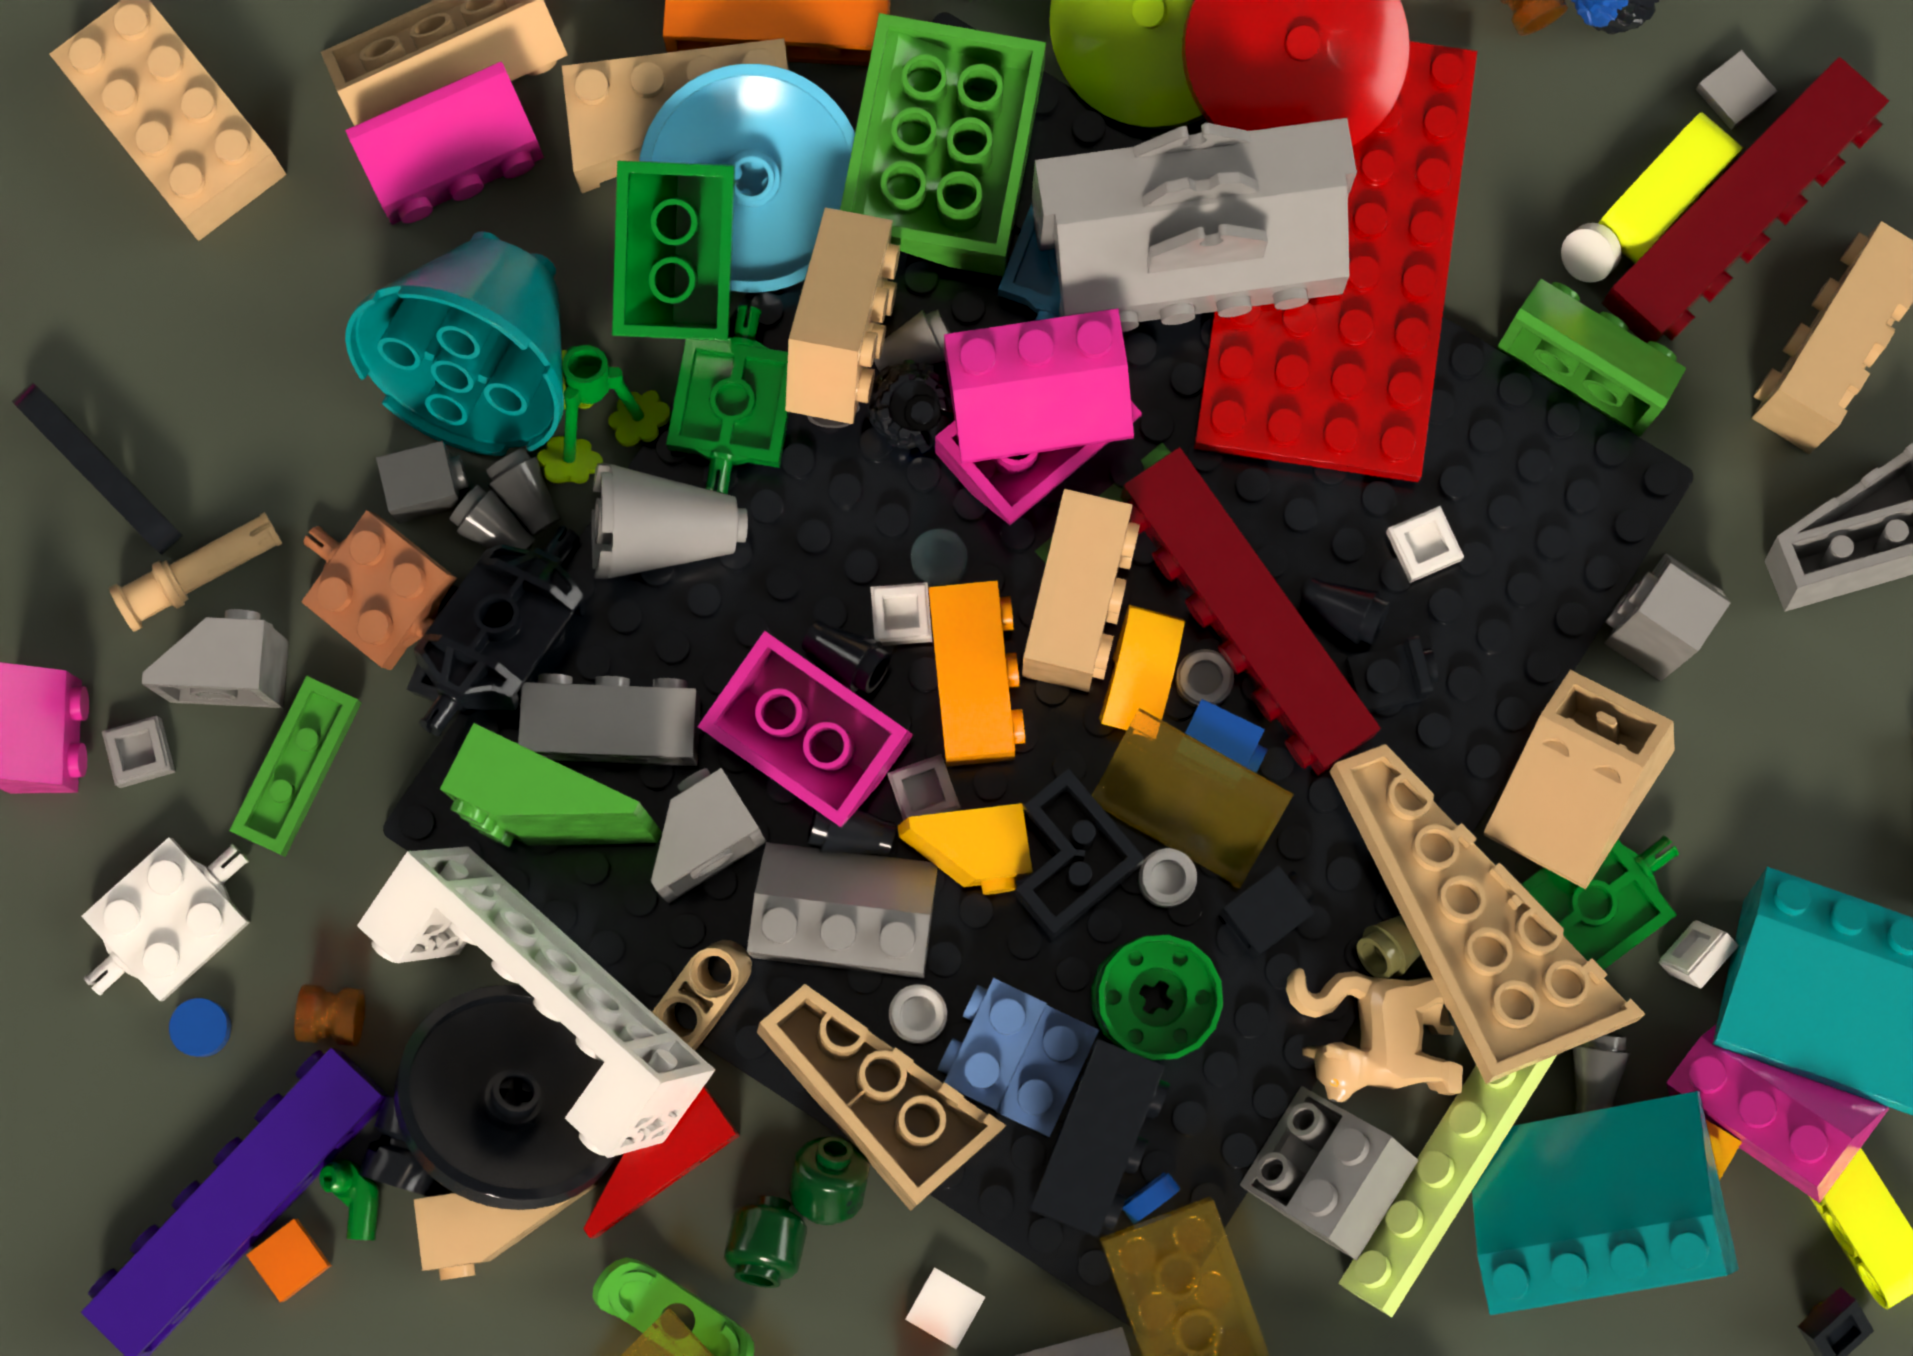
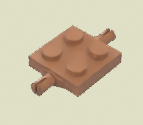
(376, 588)

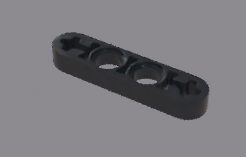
(97, 468)

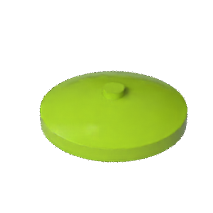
(1126, 58)

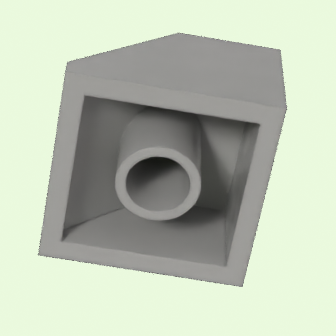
(224, 663)
(702, 834)

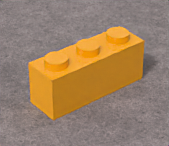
(975, 673)

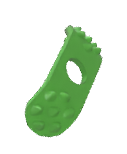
(642, 1293)

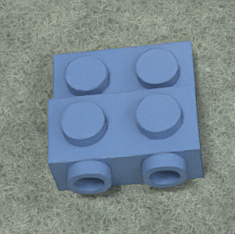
(1017, 1056)

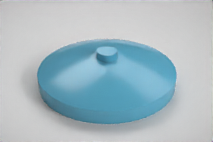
(788, 158)

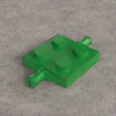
(731, 402)
(1616, 907)

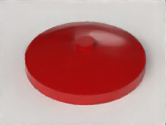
(1295, 61)

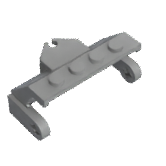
(1199, 221)

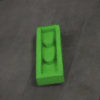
(295, 766)

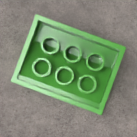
(945, 139)
(537, 801)

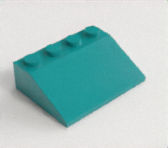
(1822, 989)
(1601, 1206)

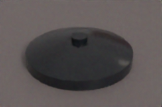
(489, 1101)

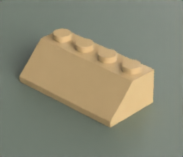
(438, 48)

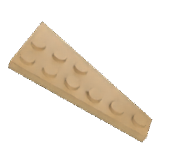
(1485, 939)

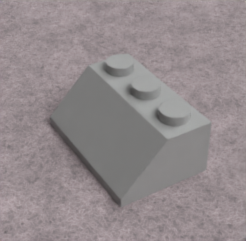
(843, 910)

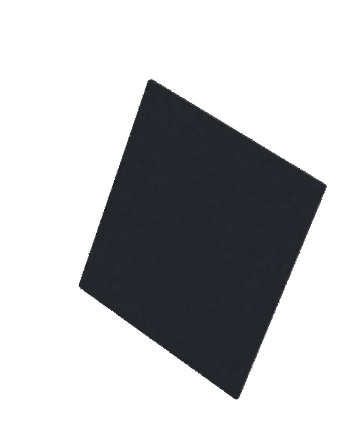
(1550, 532)

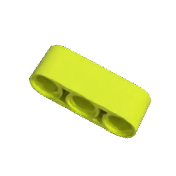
(1670, 185)
(1871, 1231)

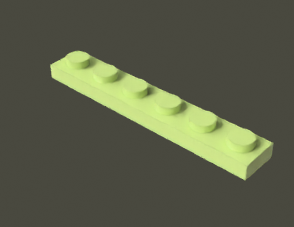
(1439, 1185)

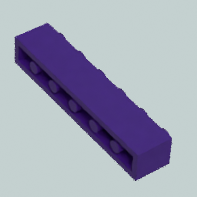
(235, 1204)

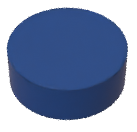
(200, 1027)
(1150, 1197)

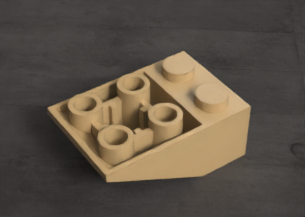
(1580, 778)

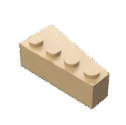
(881, 1100)

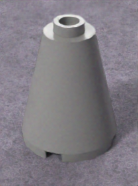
(658, 522)

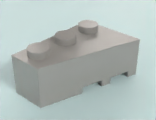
(1849, 539)
(1665, 618)

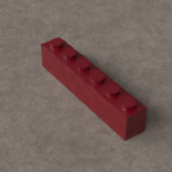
(1745, 202)
(1248, 612)

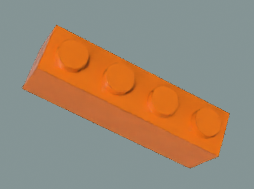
(811, 29)

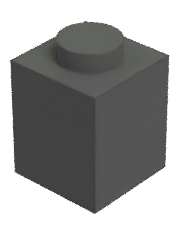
(422, 481)

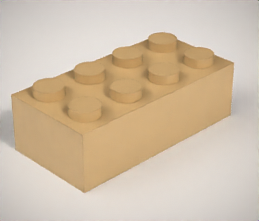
(168, 114)

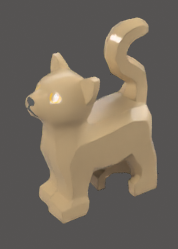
(1391, 1034)

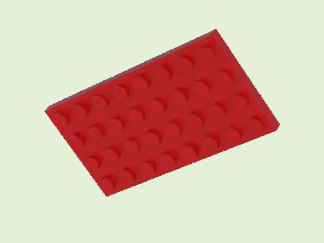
(1356, 370)

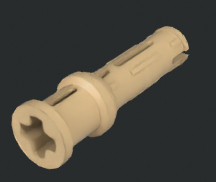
(172, 582)

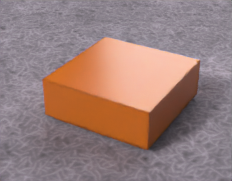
(288, 1260)

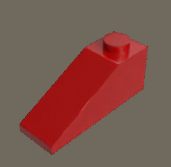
(652, 1169)

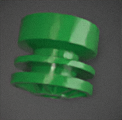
(1188, 985)

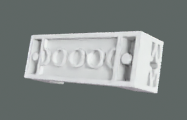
(455, 898)

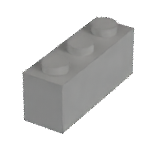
(611, 720)

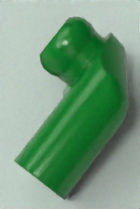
(357, 1193)

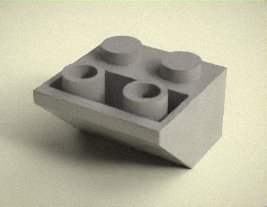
(1329, 1172)

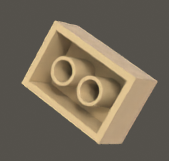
(839, 316)
(1080, 591)

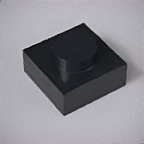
(1835, 1325)

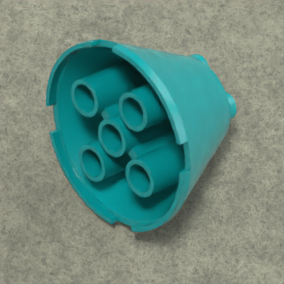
(467, 347)

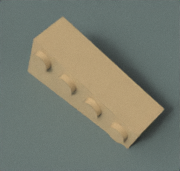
(618, 99)
(1844, 338)

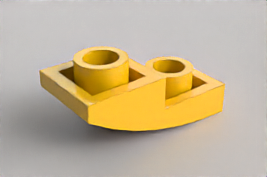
(1143, 666)

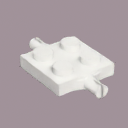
(165, 919)

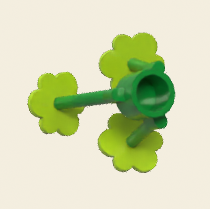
(585, 383)

